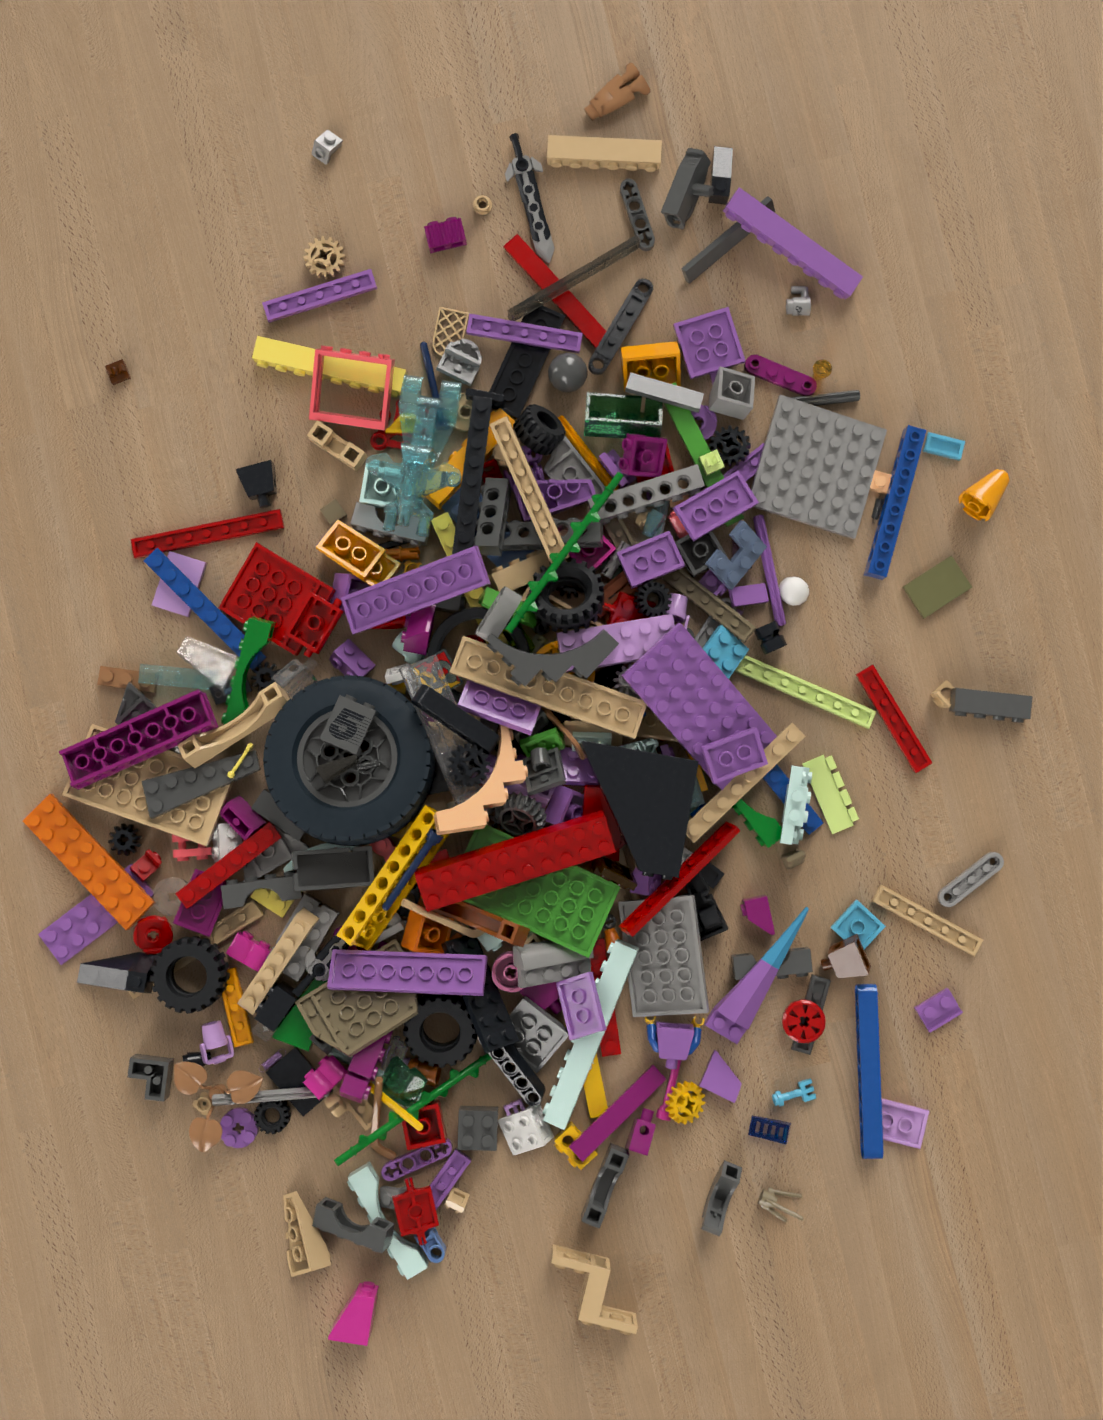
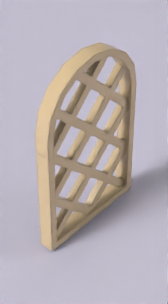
(453, 311)

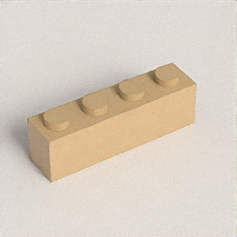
(518, 572)

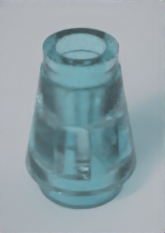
(653, 523)

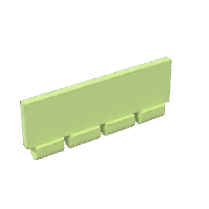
(830, 799)

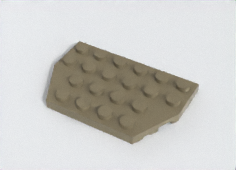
(356, 1018)

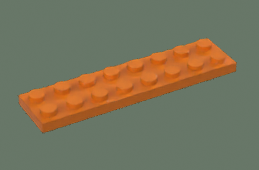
(89, 862)

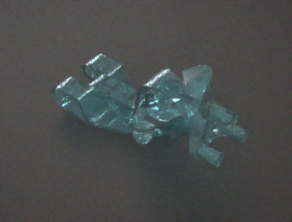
(425, 431)

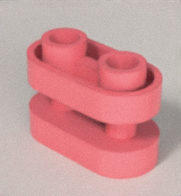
(183, 854)

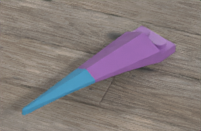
(738, 1008)

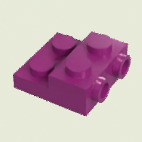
(642, 455)

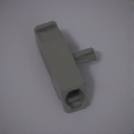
(687, 188)

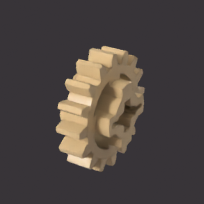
(316, 261)

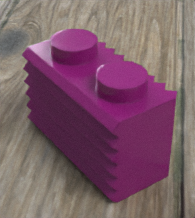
(445, 234)
(241, 817)

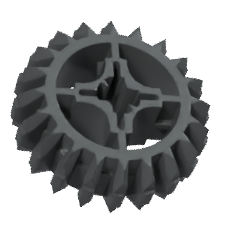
(520, 815)

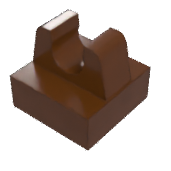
(118, 372)

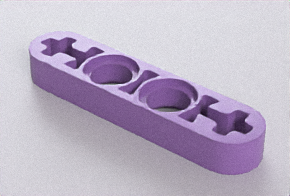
(417, 1160)

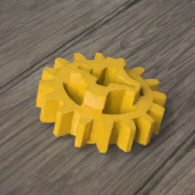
(685, 1102)

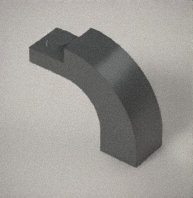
(719, 1197)

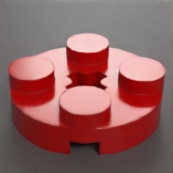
(152, 923)

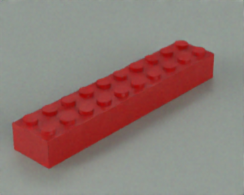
(514, 860)

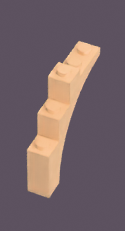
(471, 813)

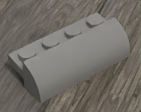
(547, 963)

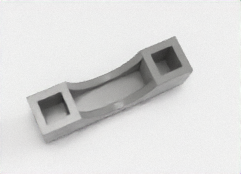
(366, 519)

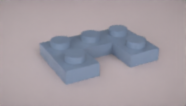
(732, 570)

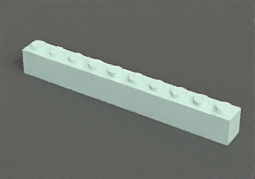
(584, 1049)

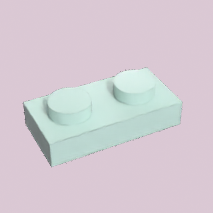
(595, 737)

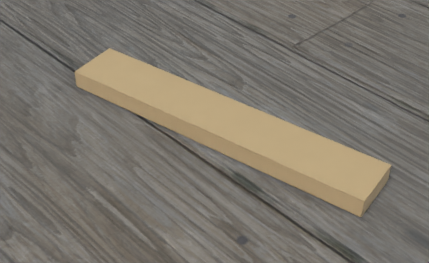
(927, 920)

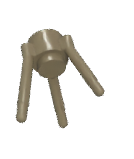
(768, 1201)

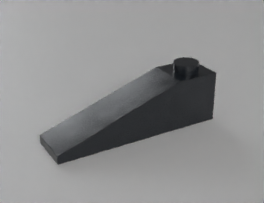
(121, 972)

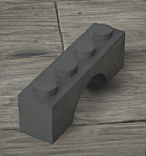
(236, 893)
(796, 961)
(601, 1191)
(332, 1218)

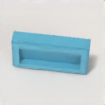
(943, 446)

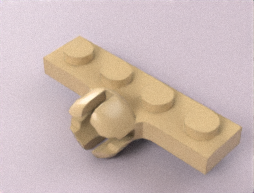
(362, 1112)

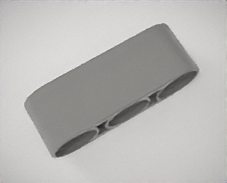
(499, 613)

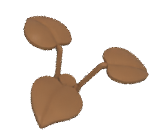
(241, 1086)

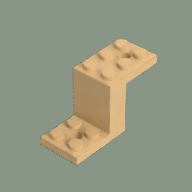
(593, 1290)

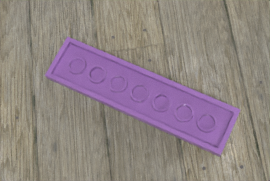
(415, 590)
(407, 972)

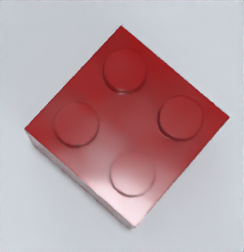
(433, 1130)

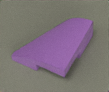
(720, 1079)

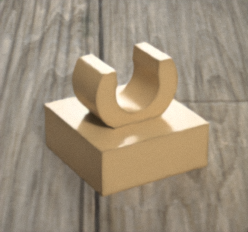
(456, 1200)

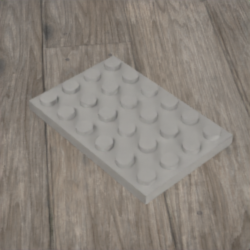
(669, 962)

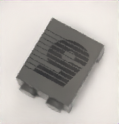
(348, 724)

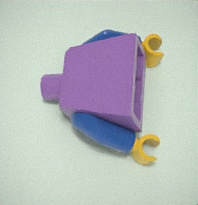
(673, 1040)

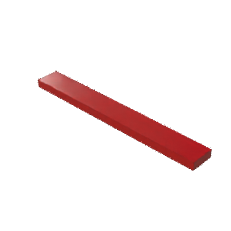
(566, 302)
(208, 533)
(688, 870)

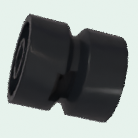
(770, 637)

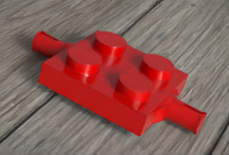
(624, 609)
(415, 1211)

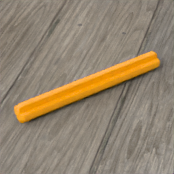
(586, 453)

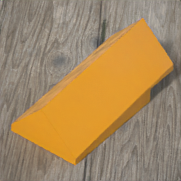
(358, 554)

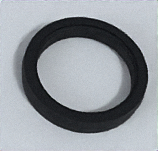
(462, 616)

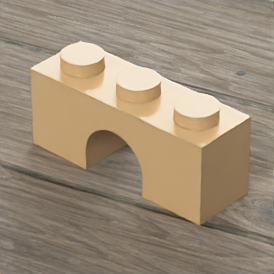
(336, 446)

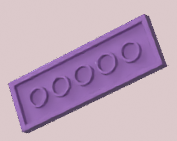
(81, 925)

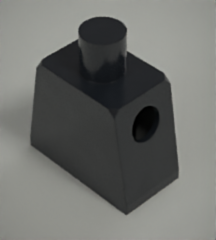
(259, 481)

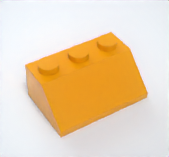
(654, 361)

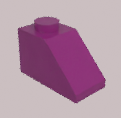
(758, 912)

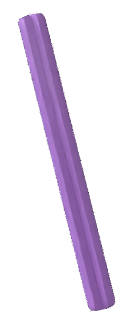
(769, 571)

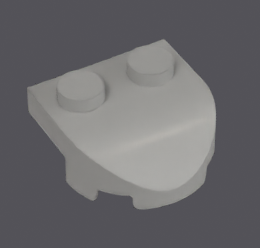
(461, 361)

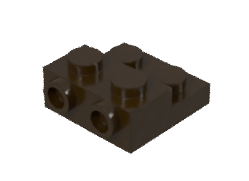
(614, 872)

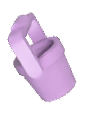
(678, 608)
(215, 1037)

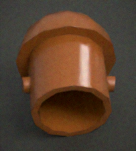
(432, 1074)

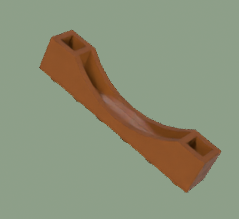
(484, 921)

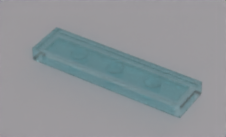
(172, 677)

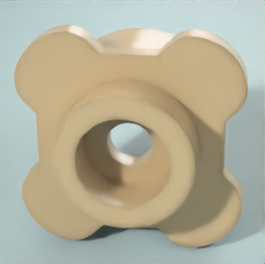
(641, 519)
(198, 1104)

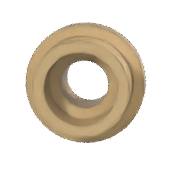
(479, 200)

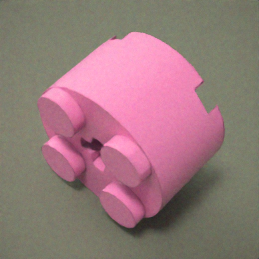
(499, 973)

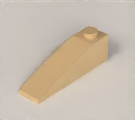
(306, 1244)

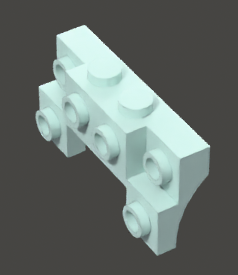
(795, 804)

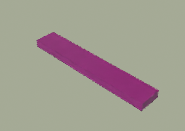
(617, 1113)

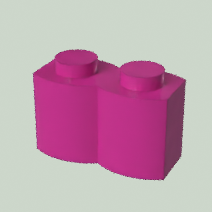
(248, 950)
(325, 1077)

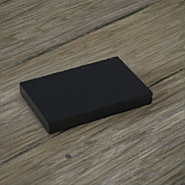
(290, 1073)

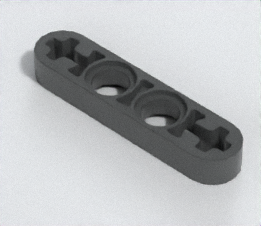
(637, 214)

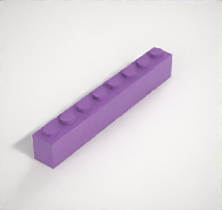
(792, 243)

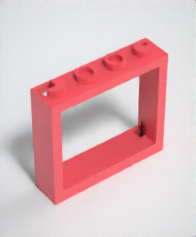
(351, 420)

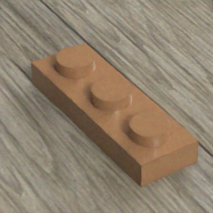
(121, 677)

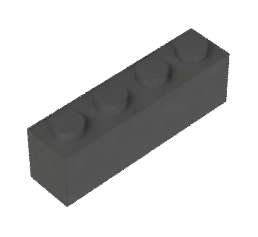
(990, 704)

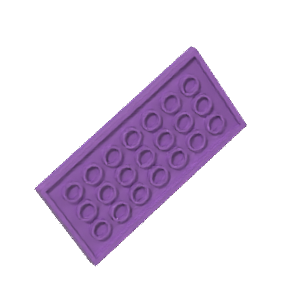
(692, 695)

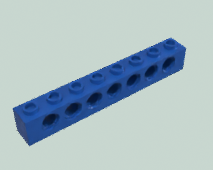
(895, 502)

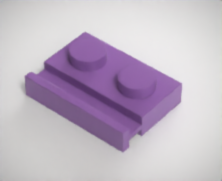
(938, 1010)

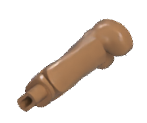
(617, 93)

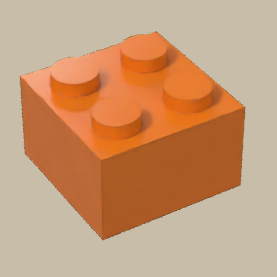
(424, 934)

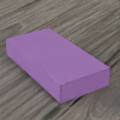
(748, 595)

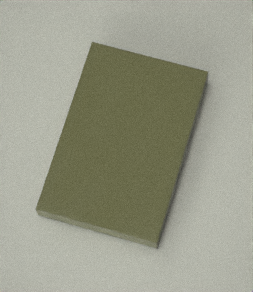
(937, 587)

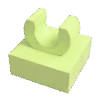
(711, 462)

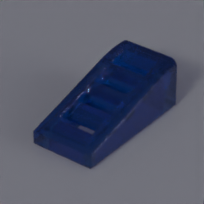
(771, 1122)

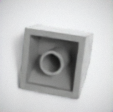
(732, 393)

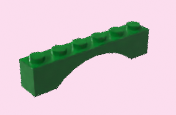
(257, 635)
(766, 828)

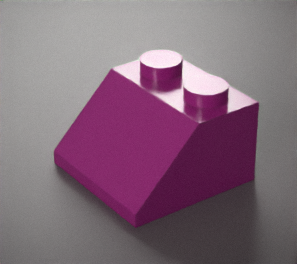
(419, 630)

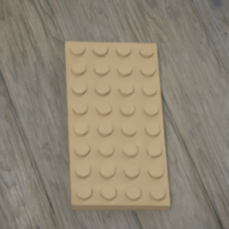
(125, 797)

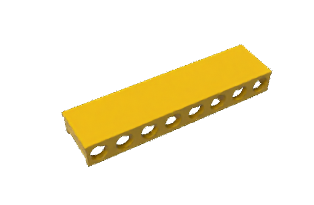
(368, 917)

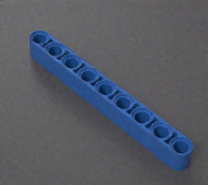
(869, 1071)

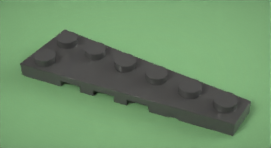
(181, 787)

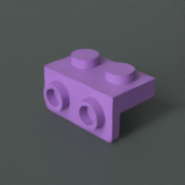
(351, 660)

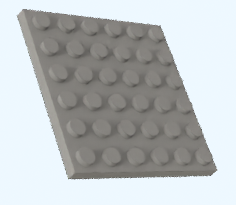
(817, 466)

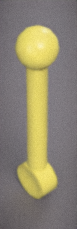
(231, 774)

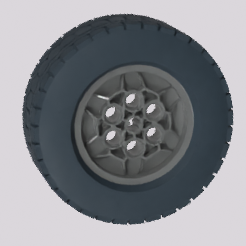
(380, 798)

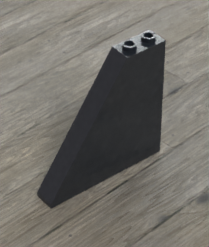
(649, 802)

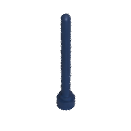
(429, 369)
(432, 839)

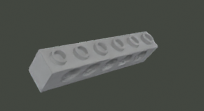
(690, 474)

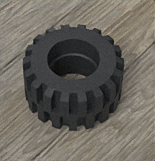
(539, 429)

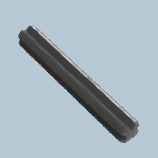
(830, 398)

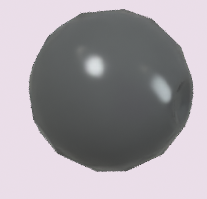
(567, 372)

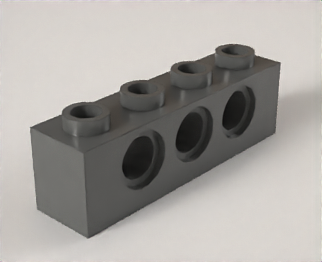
(501, 491)

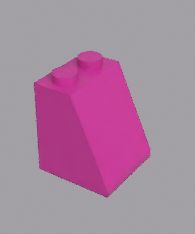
(357, 1316)

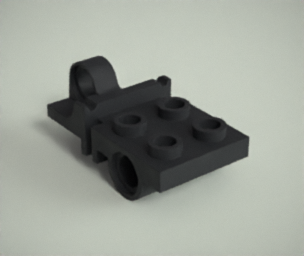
(708, 913)

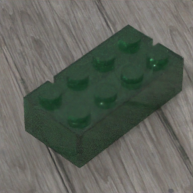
(620, 415)

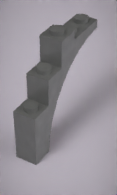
(527, 665)

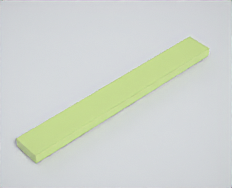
(806, 691)

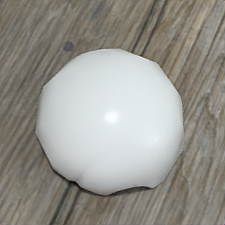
(793, 591)

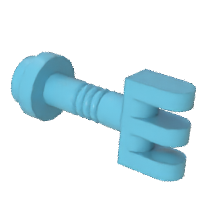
(779, 1098)

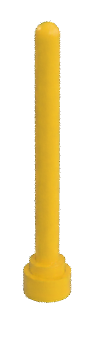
(399, 1110)

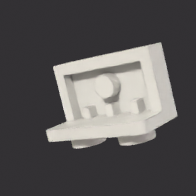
(224, 841)

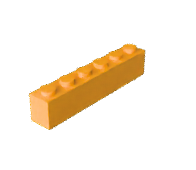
(457, 460)

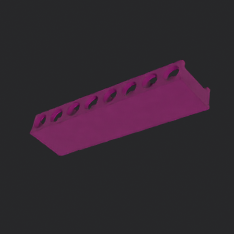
(138, 739)

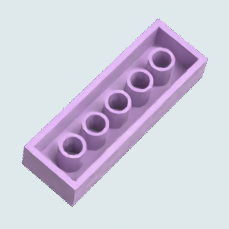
(633, 637)

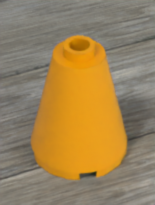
(984, 496)

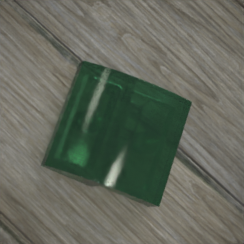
(402, 1083)

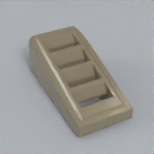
(793, 858)

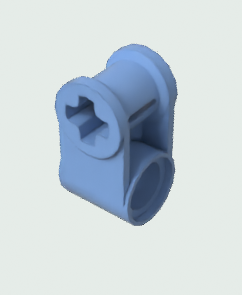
(433, 1241)

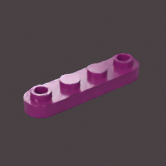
(780, 375)

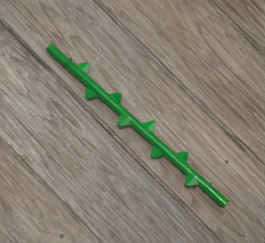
(557, 558)
(394, 1119)

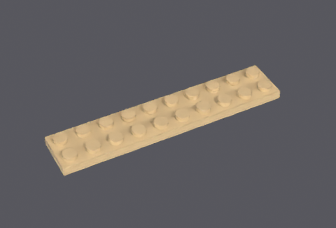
(567, 696)

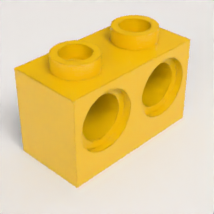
(574, 1132)

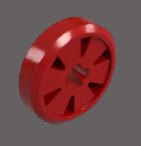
(791, 1020)

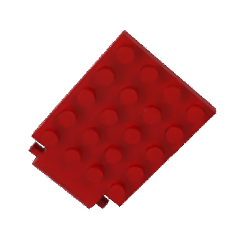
(286, 595)

